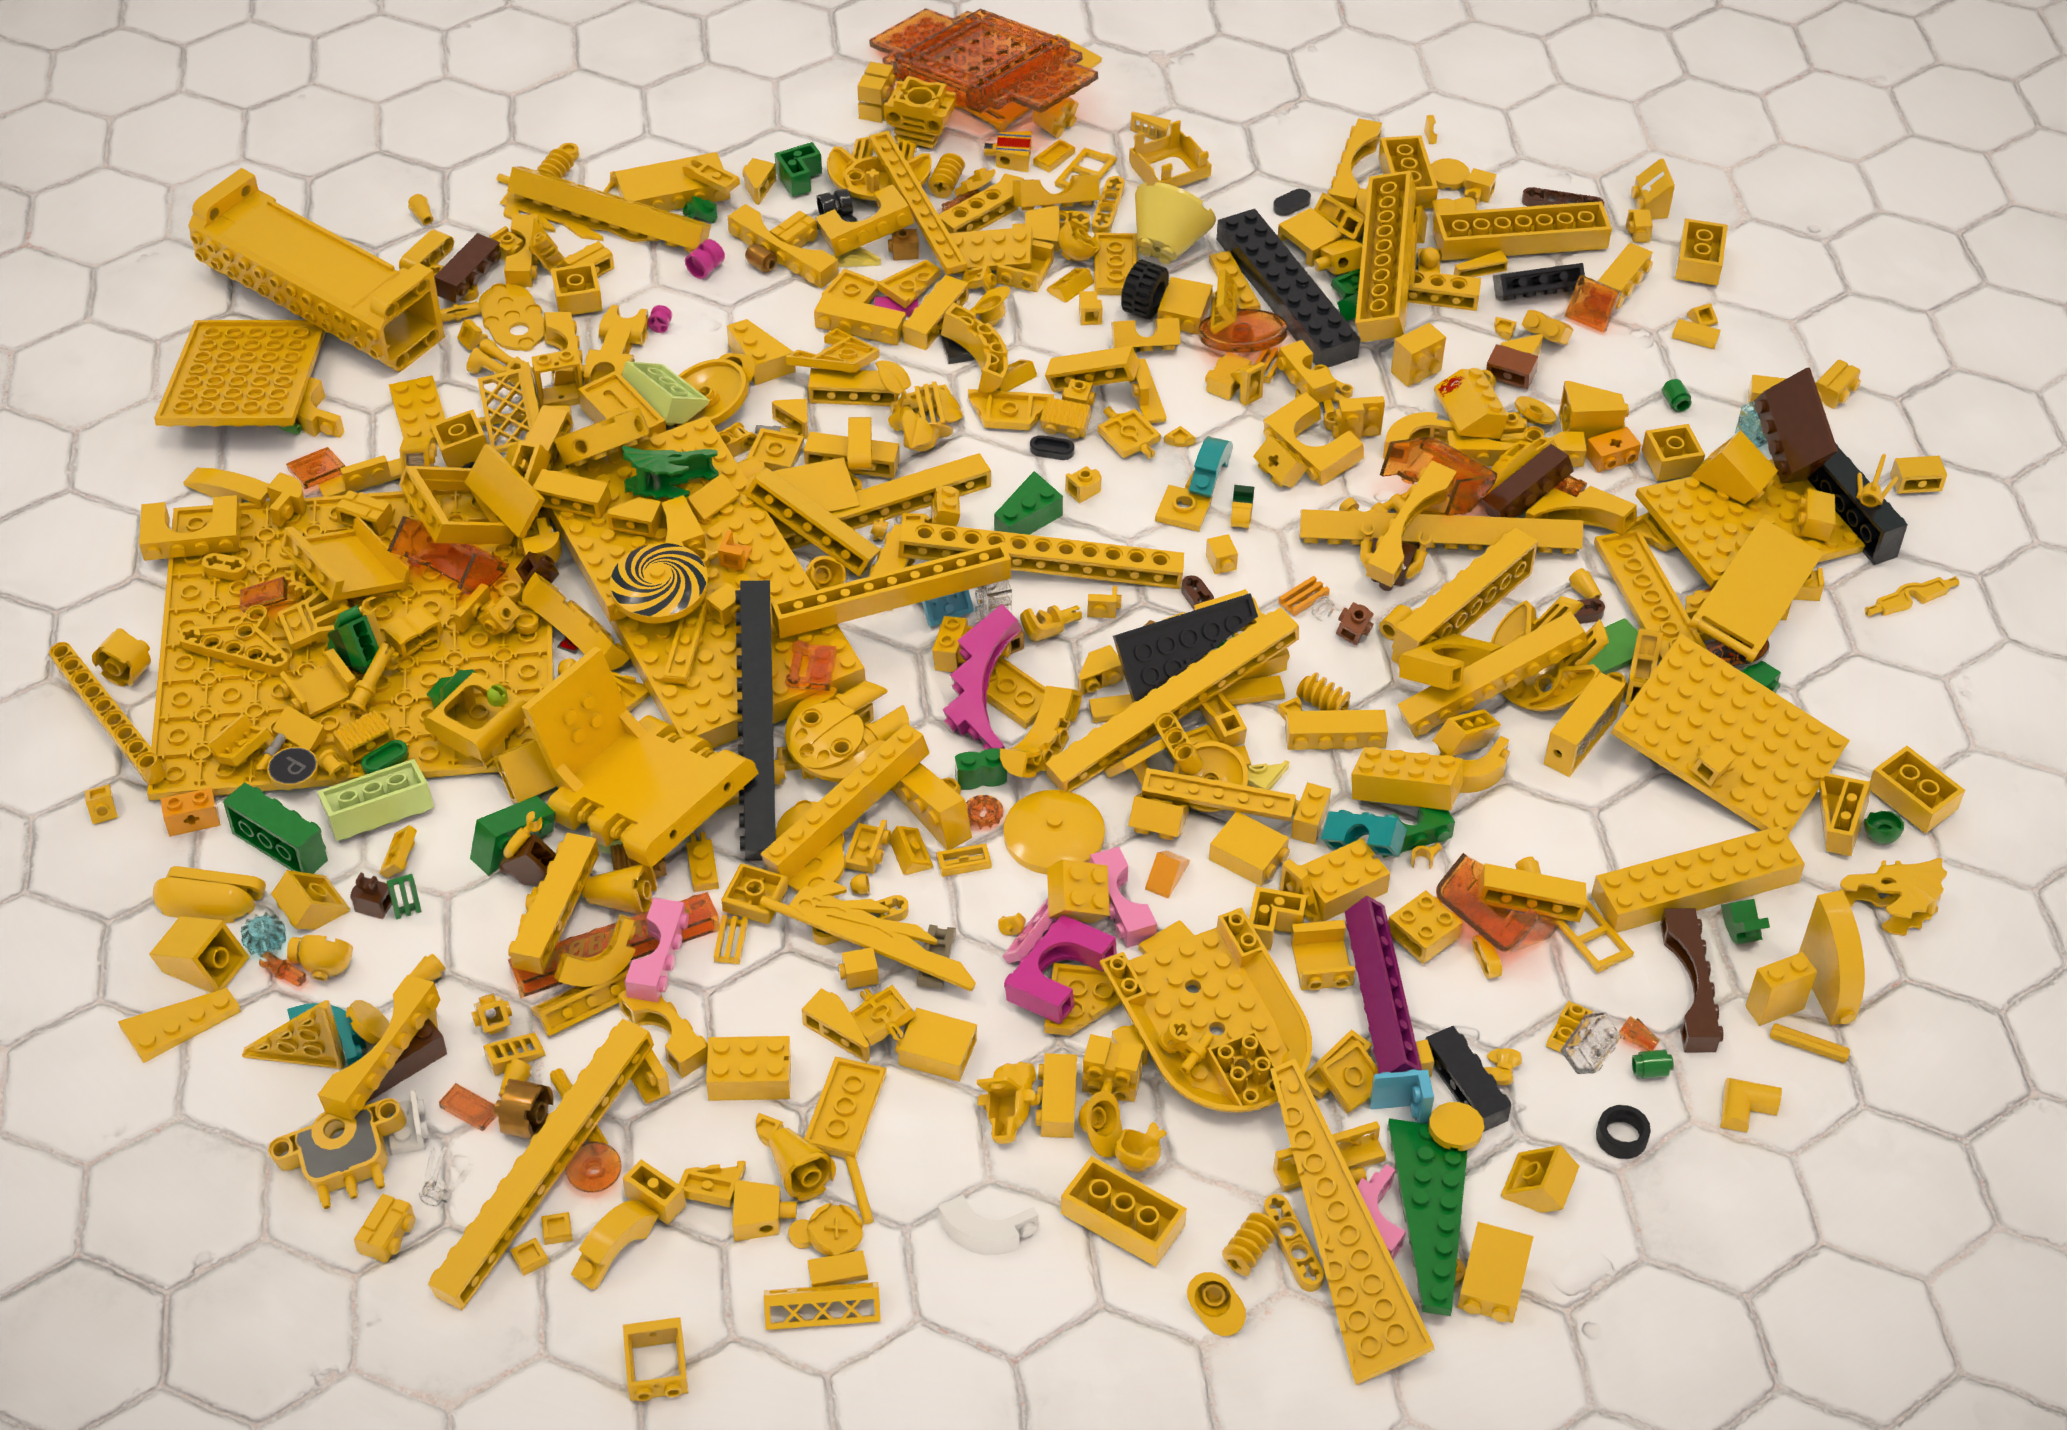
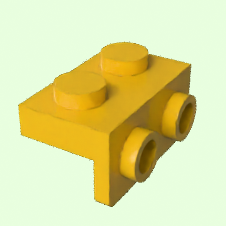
(238, 741)
(867, 846)

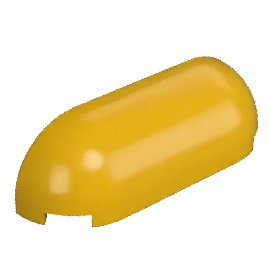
(201, 899)

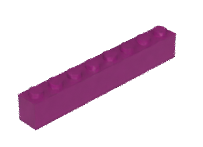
(1381, 987)

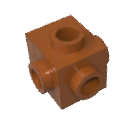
(1355, 623)

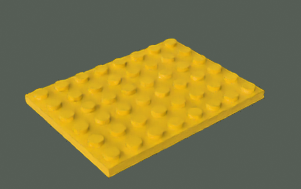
(241, 373)
(1714, 526)
(1703, 699)

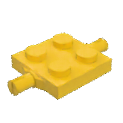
(1129, 433)
(882, 1014)

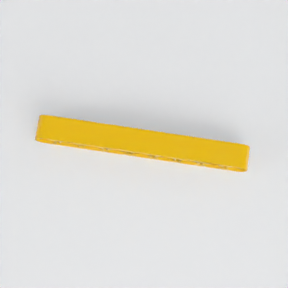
(107, 713)

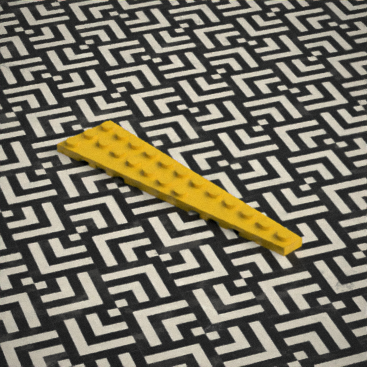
(1367, 1291)

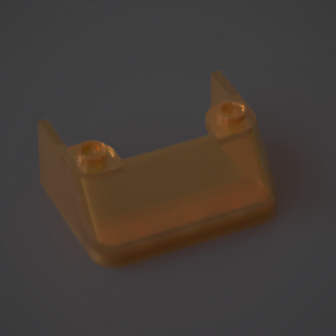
(1472, 478)
(459, 562)

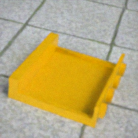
(346, 561)

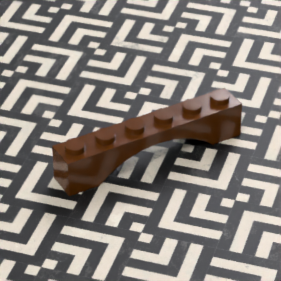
(1682, 936)

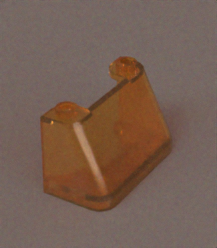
(1496, 924)

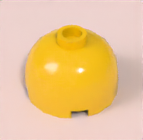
(1076, 241)
(324, 957)

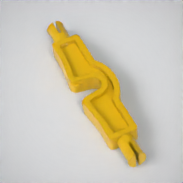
(1901, 598)

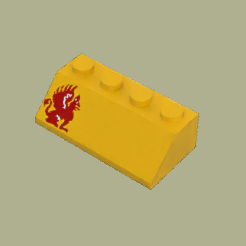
(1472, 404)

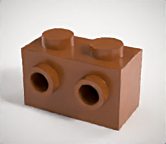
(1512, 366)

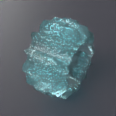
(263, 934)

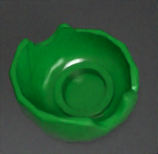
(1883, 827)

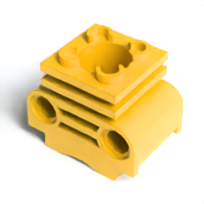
(919, 110)

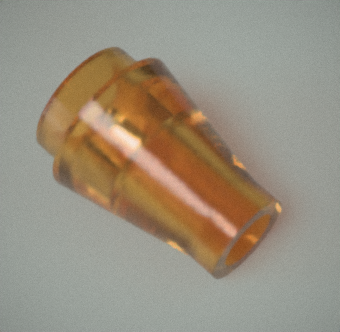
(1638, 1034)

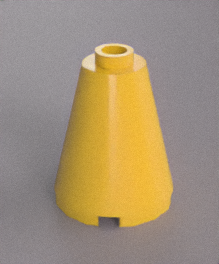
(622, 889)
(801, 1164)

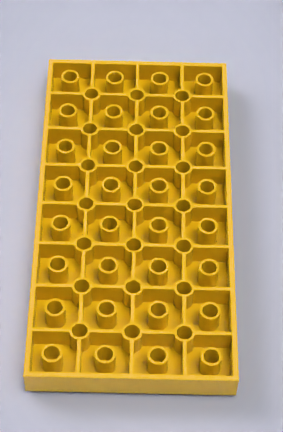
(710, 699)

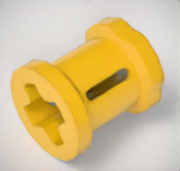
(333, 765)

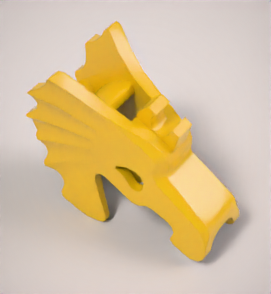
(1912, 891)

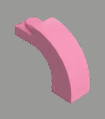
(1372, 1194)

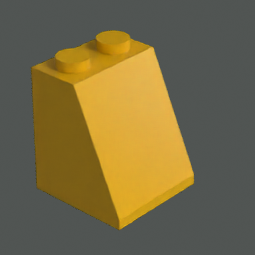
(1591, 410)
(1737, 469)
(200, 953)
(1495, 1272)

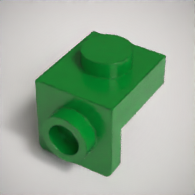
(701, 209)

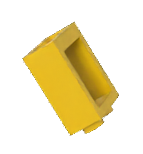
(552, 362)
(650, 1334)

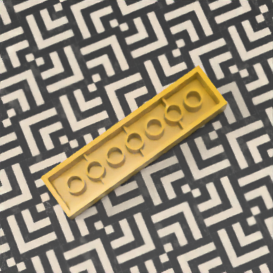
(1522, 230)
(1469, 593)
(1698, 878)

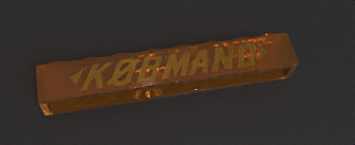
(702, 921)

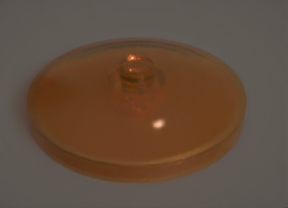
(1250, 332)

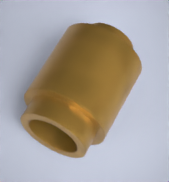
(761, 258)

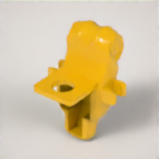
(1008, 1099)

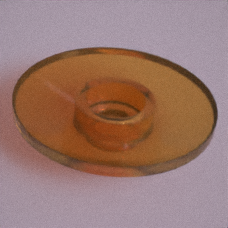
(594, 1157)

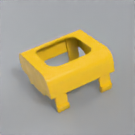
(1173, 145)
(476, 741)

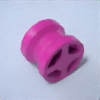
(659, 318)

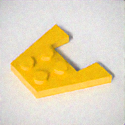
(845, 354)

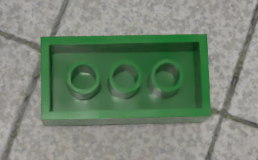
(275, 830)

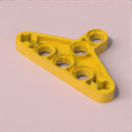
(228, 637)

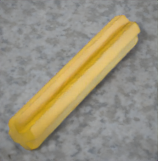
(1809, 1043)

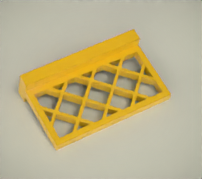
(530, 401)

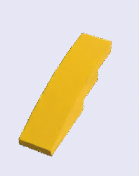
(227, 483)

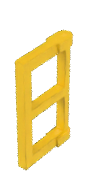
(1108, 159)
(1604, 928)

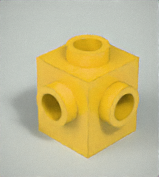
(1079, 392)
(499, 615)
(496, 1022)

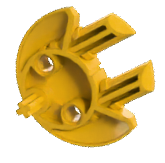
(865, 173)
(1568, 676)
(829, 737)

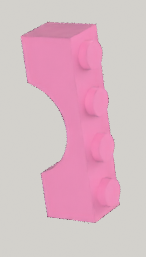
(1132, 920)
(648, 975)

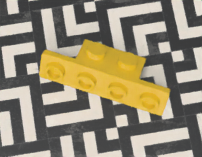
(1146, 394)
(362, 476)

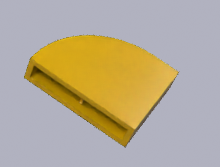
(1836, 953)

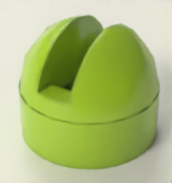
(494, 695)

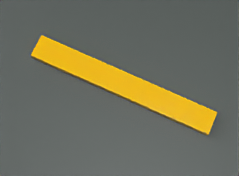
(1238, 693)

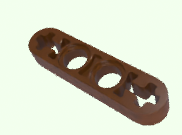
(1532, 197)

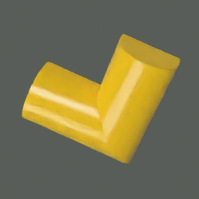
(1747, 1096)

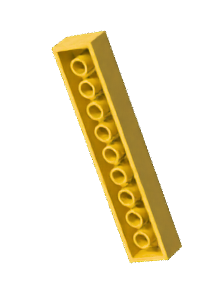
(1386, 257)

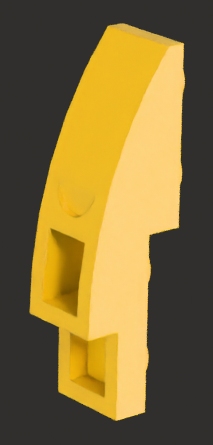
(1517, 457)

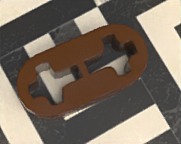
(1192, 596)
(1591, 611)

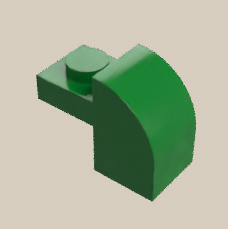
(1743, 922)

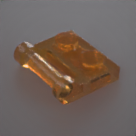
(819, 667)

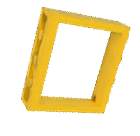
(416, 485)

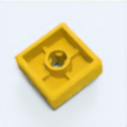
(747, 889)

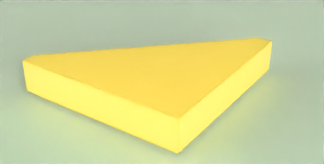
(858, 257)
(1265, 775)

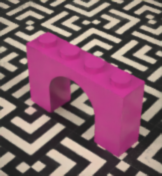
(1064, 941)

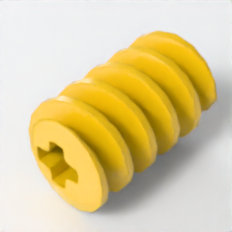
(556, 163)
(946, 175)
(1322, 695)
(1250, 1243)

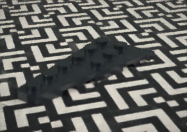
(1169, 646)

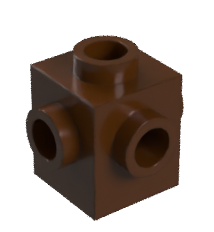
(537, 563)

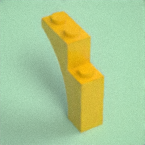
(1591, 506)

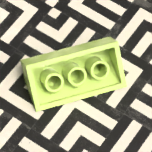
(665, 391)
(375, 799)

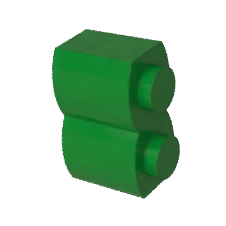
(979, 769)

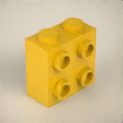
(1425, 926)

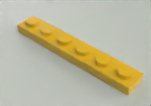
(1218, 794)

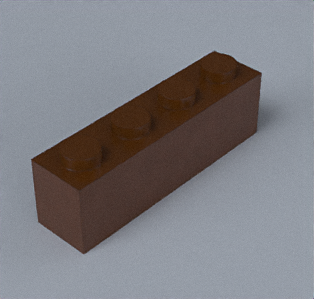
(467, 268)
(1528, 483)
(422, 1051)

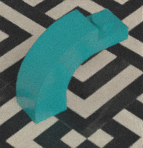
(1211, 457)
(350, 1040)

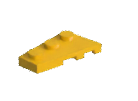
(909, 283)

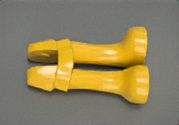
(483, 356)

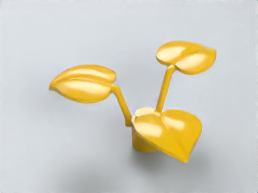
(915, 429)

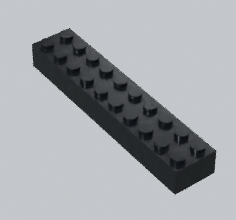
(1288, 288)

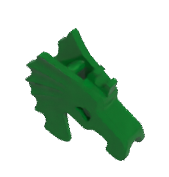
(662, 469)

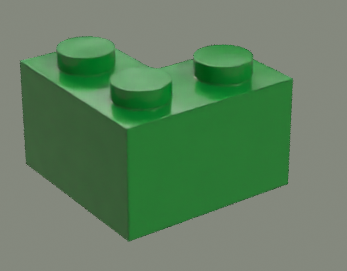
(797, 166)

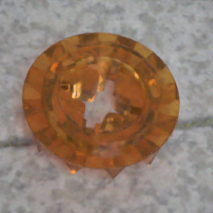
(993, 808)

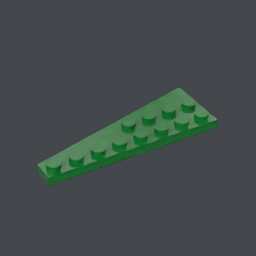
(1431, 1202)

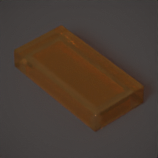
(264, 593)
(468, 1107)

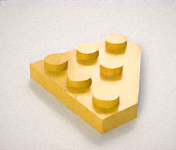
(1091, 995)

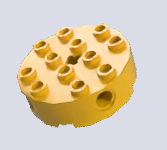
(602, 438)

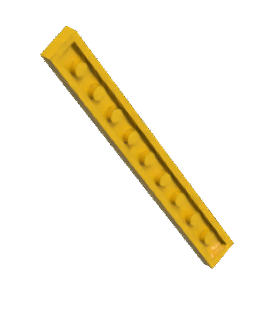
(918, 202)

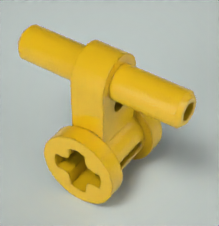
(1185, 1043)

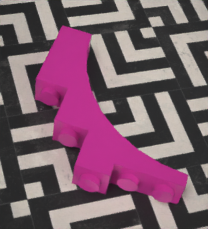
(980, 650)

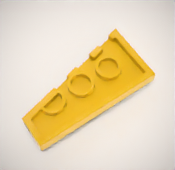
(174, 1024)

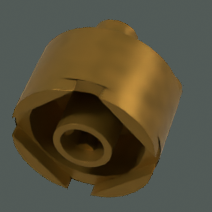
(523, 1108)

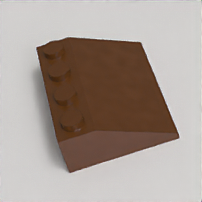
(1795, 427)

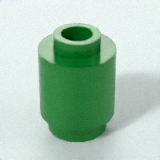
(1677, 395)
(1652, 1064)

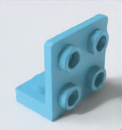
(949, 605)
(1404, 1090)

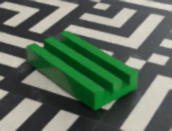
(406, 908)

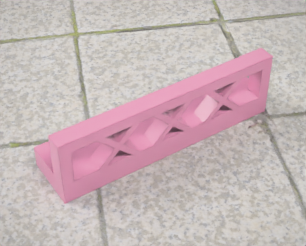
(1030, 935)

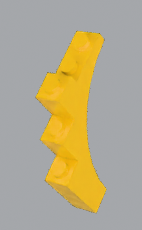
(681, 530)

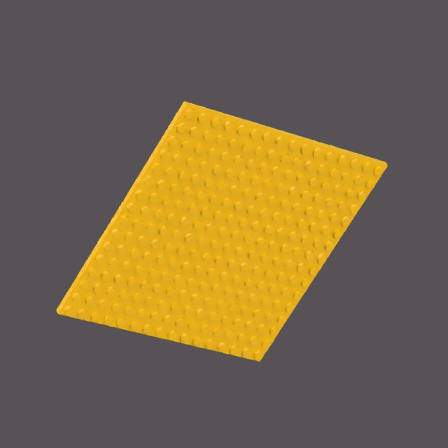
(205, 694)

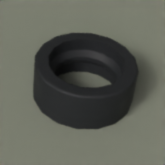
(1618, 1148)

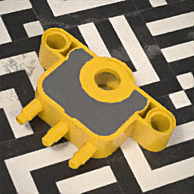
(345, 1159)

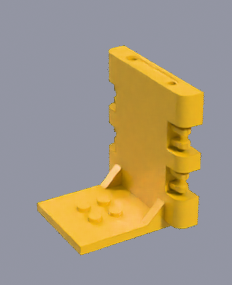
(626, 773)

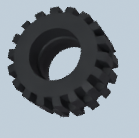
(1144, 289)

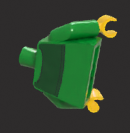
(355, 639)

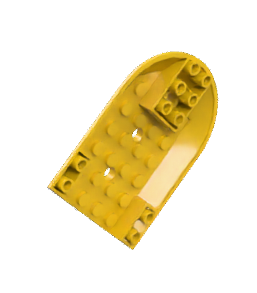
(1237, 993)

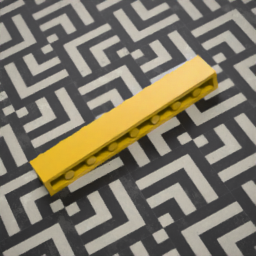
(1495, 673)
(846, 802)

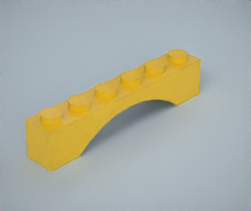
(1363, 142)
(812, 265)
(1489, 451)
(1432, 488)
(1223, 718)
(351, 1087)

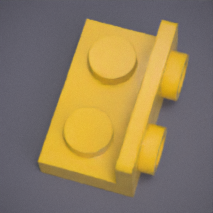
(651, 1079)

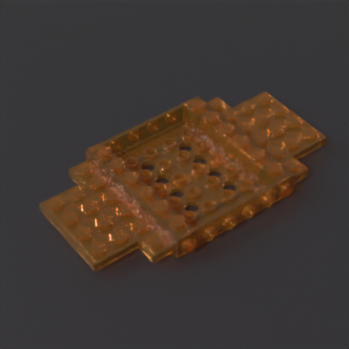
(985, 59)

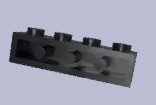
(1536, 280)

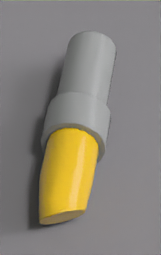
(776, 428)
(270, 751)

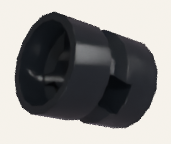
(827, 203)

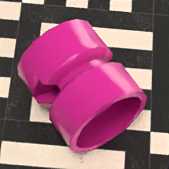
(704, 258)

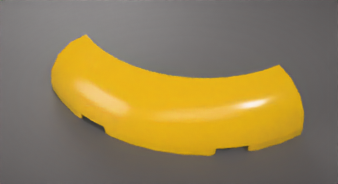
(981, 342)
(572, 620)
(1047, 734)

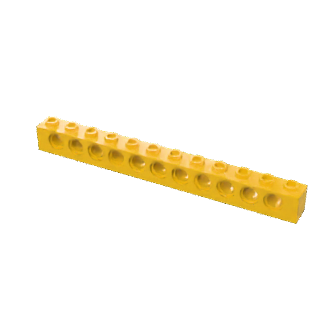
(1048, 554)

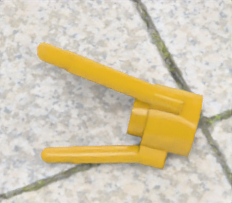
(1871, 494)

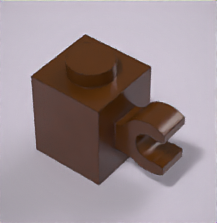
(371, 897)

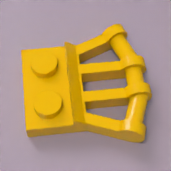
(300, 619)

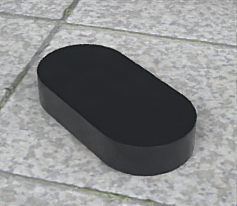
(1292, 202)
(1052, 447)

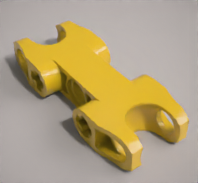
(618, 338)

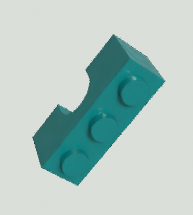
(1384, 833)

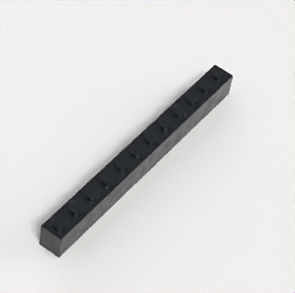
(757, 714)

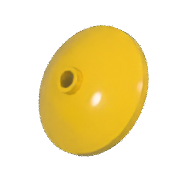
(1220, 764)

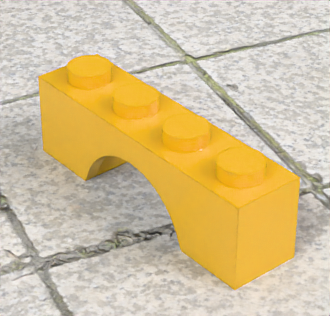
(1031, 193)
(522, 267)
(560, 332)
(684, 1048)

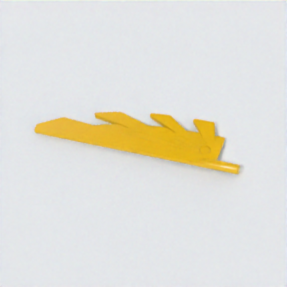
(578, 225)
(853, 923)

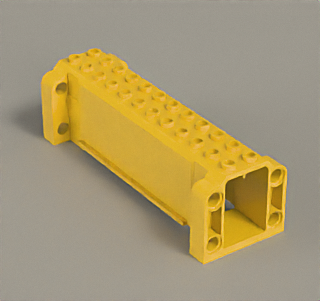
(316, 272)

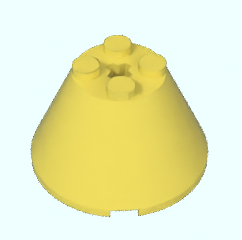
(1169, 221)

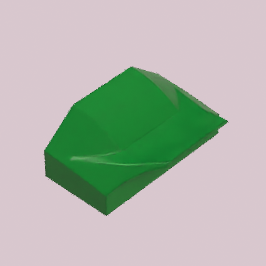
(446, 686)

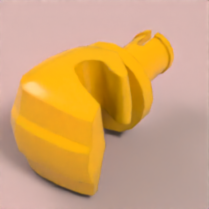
(1048, 623)

